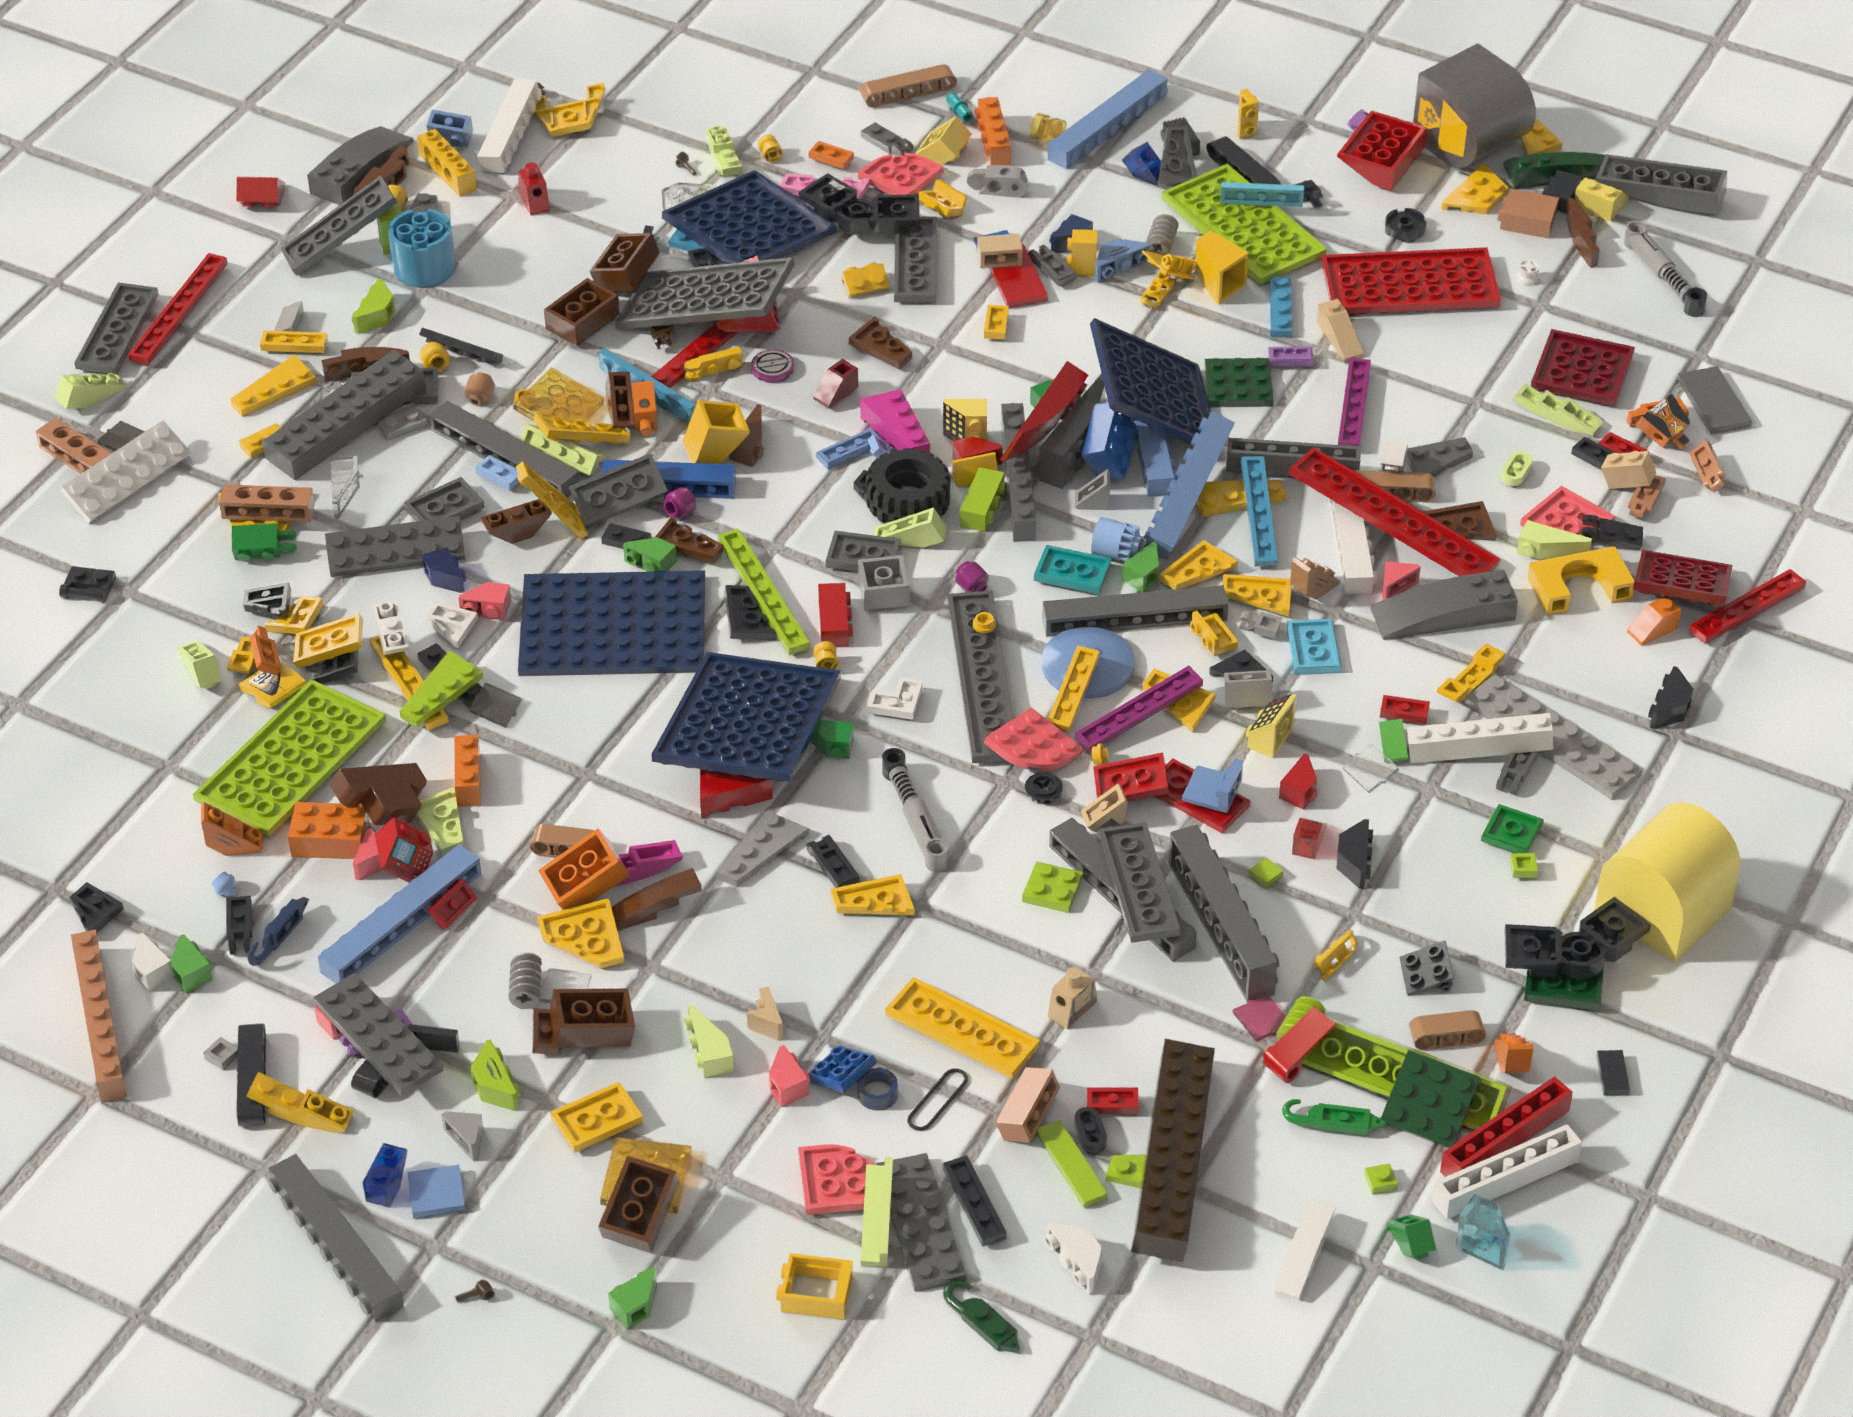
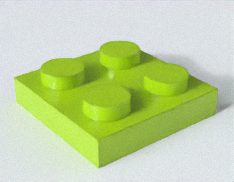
(1052, 887)

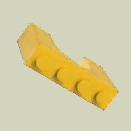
(1600, 565)

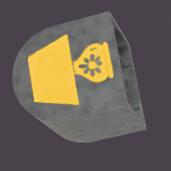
(1472, 106)

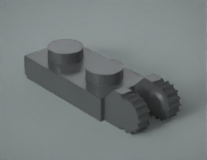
(886, 140)
(1052, 265)
(1516, 768)

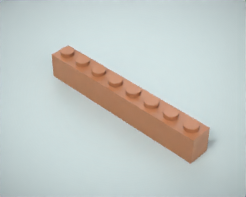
(98, 1016)

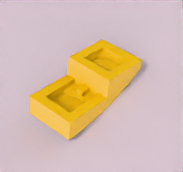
(242, 659)

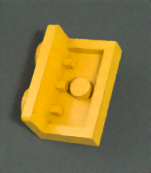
(1247, 114)
(944, 199)
(865, 279)
(1213, 633)

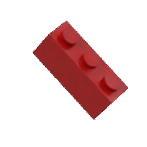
(835, 614)

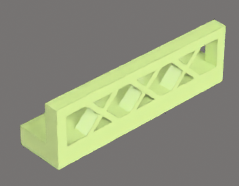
(566, 451)
(876, 1214)

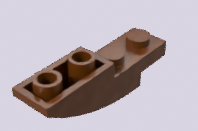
(392, 171)
(355, 361)

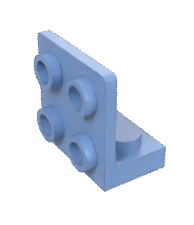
(1213, 787)

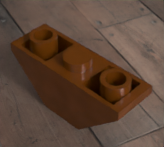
(517, 522)

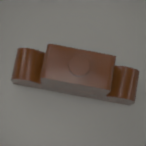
(381, 790)

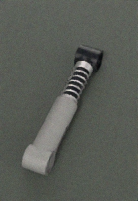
(1638, 239)
(916, 811)

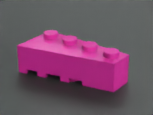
(894, 420)

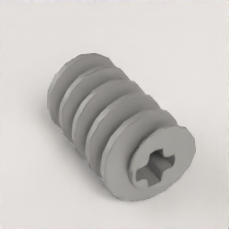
(1162, 234)
(525, 980)

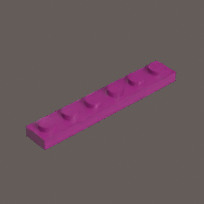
(1354, 402)
(1139, 708)

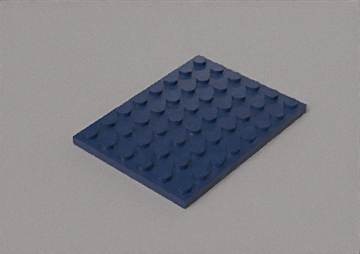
(612, 623)
(747, 717)

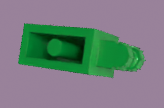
(261, 541)

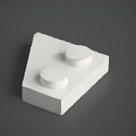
(451, 622)

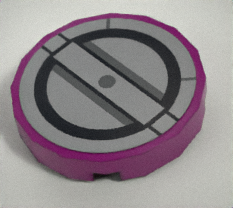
(772, 365)

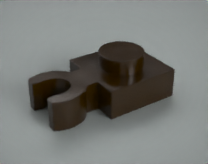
(662, 334)

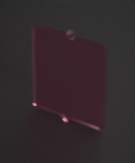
(1260, 1017)

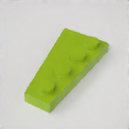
(441, 687)

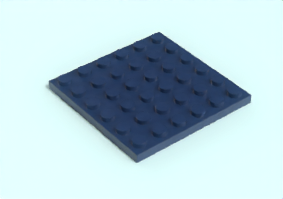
(748, 220)
(1150, 382)

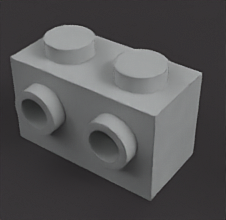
(1248, 689)

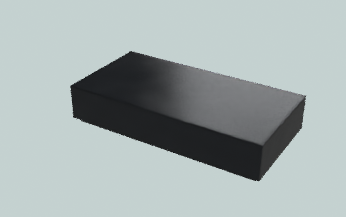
(437, 1038)
(1613, 1072)

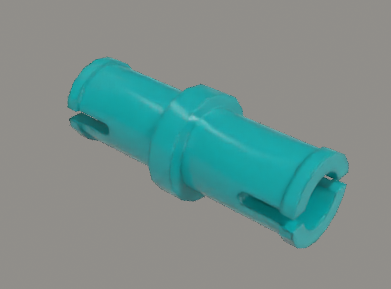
(959, 107)

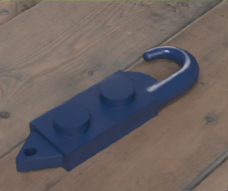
(278, 930)

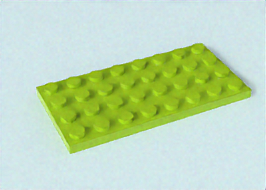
(1266, 232)
(290, 757)

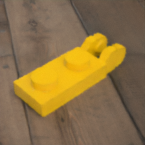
(713, 363)

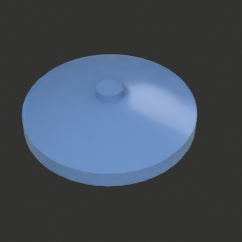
(1112, 669)

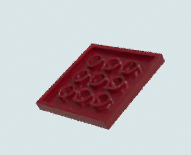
(1583, 367)
(1683, 577)

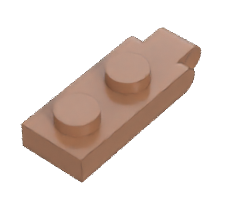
(1708, 466)
(1646, 497)

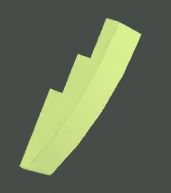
(1563, 413)

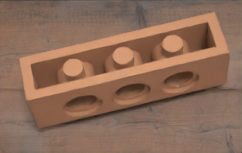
(70, 446)
(267, 503)

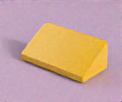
(965, 469)

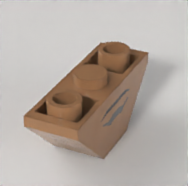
(1312, 578)

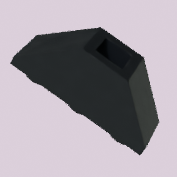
(1672, 701)
(1354, 853)

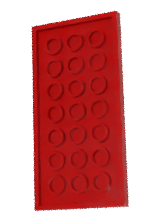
(1411, 280)

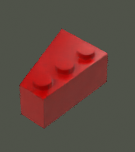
(726, 790)

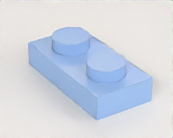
(498, 472)

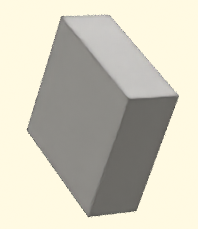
(221, 1053)

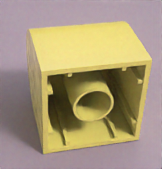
(1675, 876)

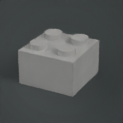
(883, 582)

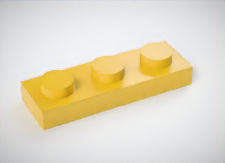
(293, 341)

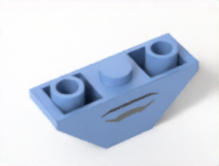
(1119, 257)

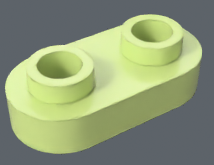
(1516, 468)

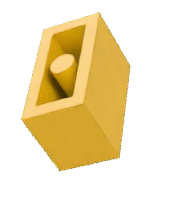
(1083, 252)

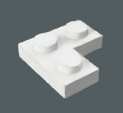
(897, 704)

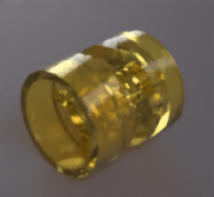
(1046, 128)

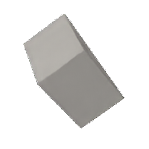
(1094, 494)
(465, 1131)

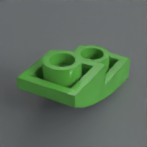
(1393, 740)

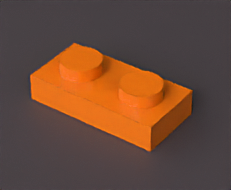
(831, 155)

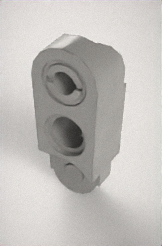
(999, 181)

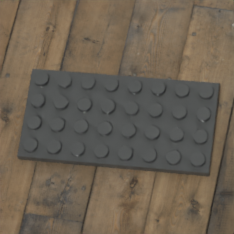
(705, 293)

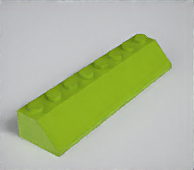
(1376, 1062)

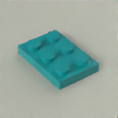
(1072, 569)

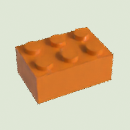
(327, 830)
(584, 871)

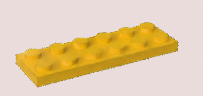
(962, 1027)

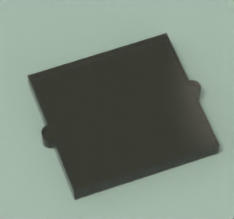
(119, 435)
(495, 705)

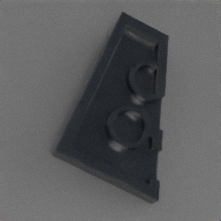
(744, 616)

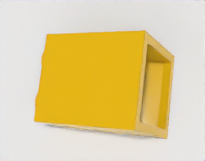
(1220, 266)
(714, 431)

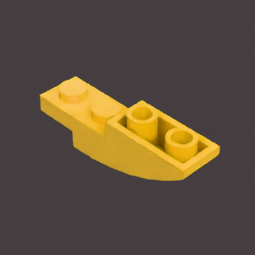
(299, 1108)

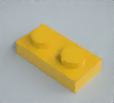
(996, 322)
(253, 443)

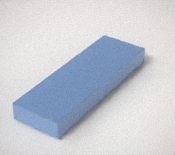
(846, 449)

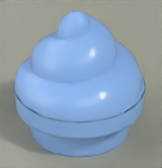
(224, 884)

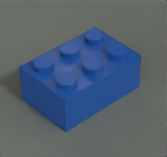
(1109, 442)

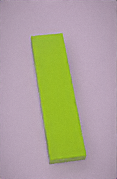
(1072, 1163)

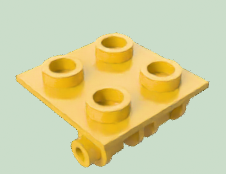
(1172, 265)

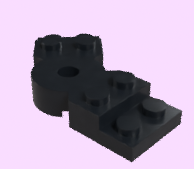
(839, 203)
(1601, 938)

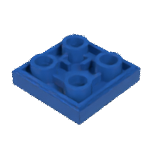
(841, 1068)

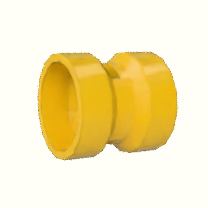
(770, 148)
(825, 655)

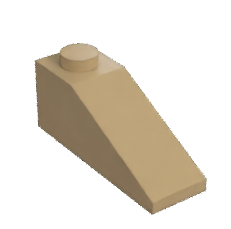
(1339, 330)

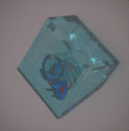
(1483, 1232)

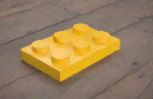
(328, 641)
(596, 1117)

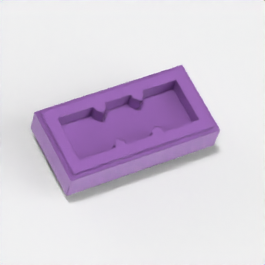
(1290, 356)

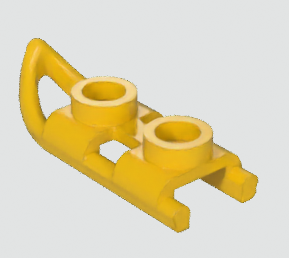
(1155, 290)
(1337, 950)

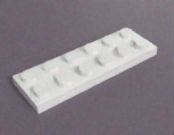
(125, 471)

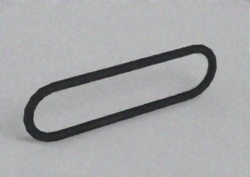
(946, 1103)

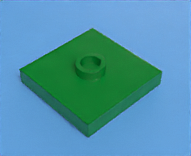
(1512, 829)

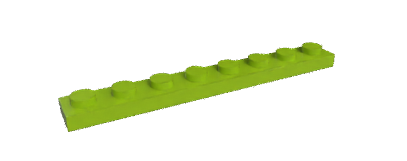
(764, 591)

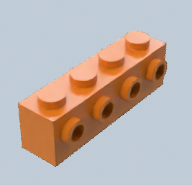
(993, 131)

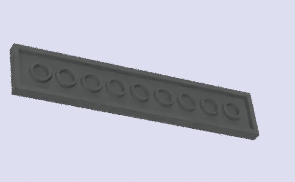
(980, 672)

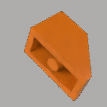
(1655, 621)

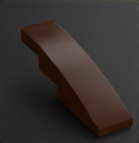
(1581, 233)
(654, 898)

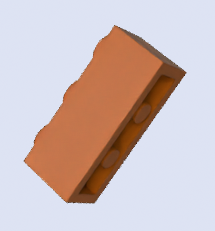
(467, 770)

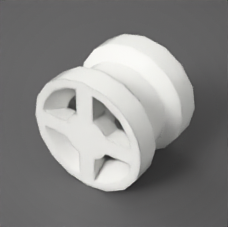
(1528, 272)

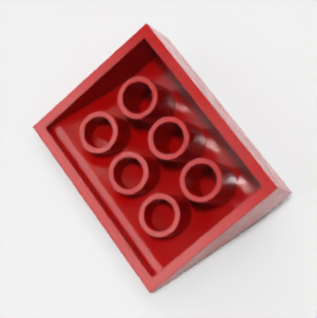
(1383, 148)

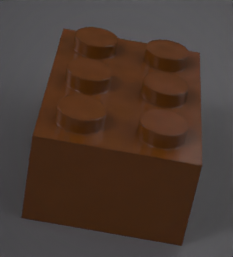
(625, 261)
(581, 311)
(592, 1017)
(639, 1204)

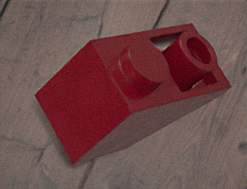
(837, 383)

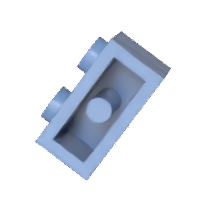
(452, 127)

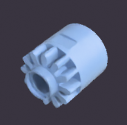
(1116, 539)

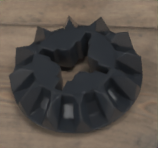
(1042, 780)

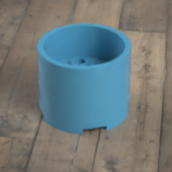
(422, 248)

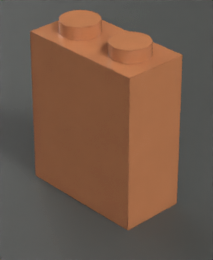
(1528, 213)

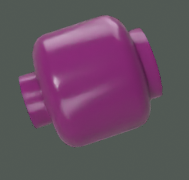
(679, 503)
(971, 577)

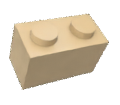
(999, 251)
(1628, 470)

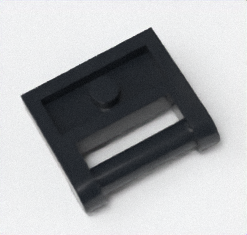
(88, 583)

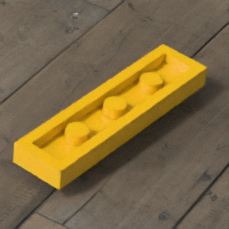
(1074, 688)

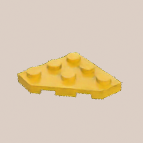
(585, 933)

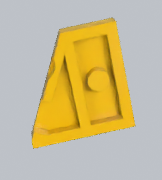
(300, 616)

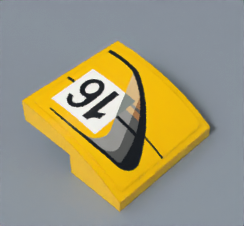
(272, 688)

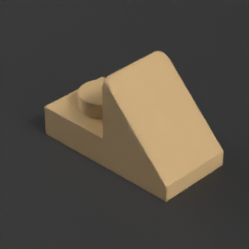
(1107, 806)
(766, 1016)

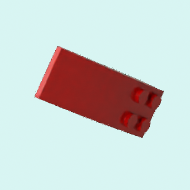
(1049, 410)

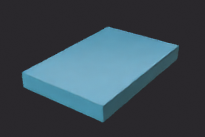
(1313, 646)

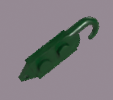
(983, 1319)

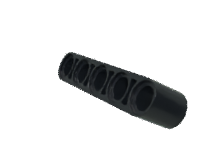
(1225, 151)
(250, 1061)

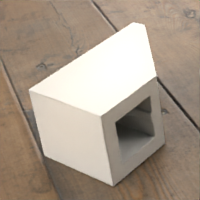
(1394, 456)
(150, 963)

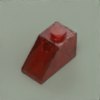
(1308, 837)

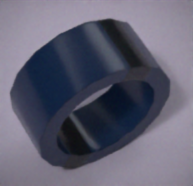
(878, 1102)

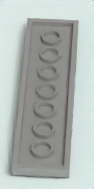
(1572, 747)

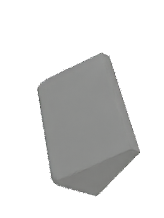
(290, 317)

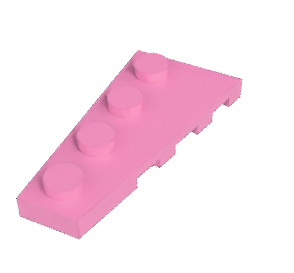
(795, 182)

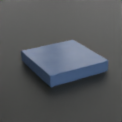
(436, 1191)

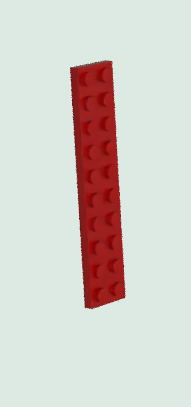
(1392, 514)

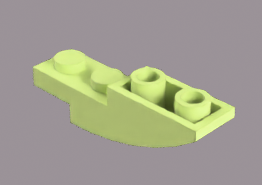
(723, 151)

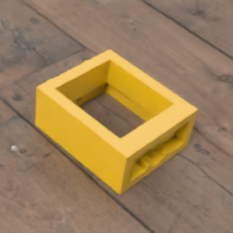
(819, 1268)

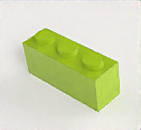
(982, 499)

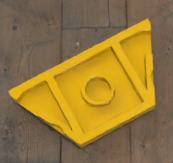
(1478, 192)

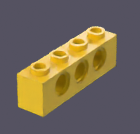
(447, 162)

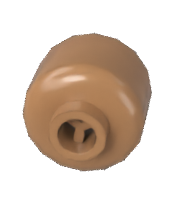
(479, 388)

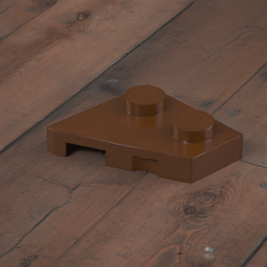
(542, 1033)

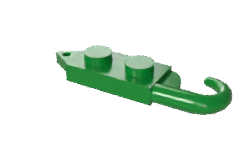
(1335, 1118)

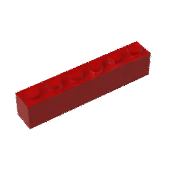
(1510, 1127)

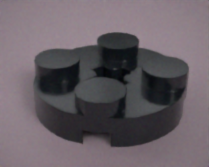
(1405, 224)

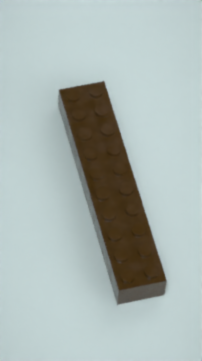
(1173, 1151)

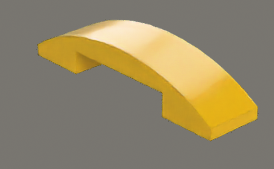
(1484, 665)

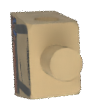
(1072, 997)

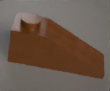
(620, 399)
(751, 448)

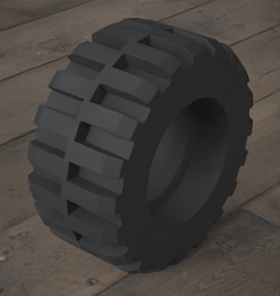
(910, 469)

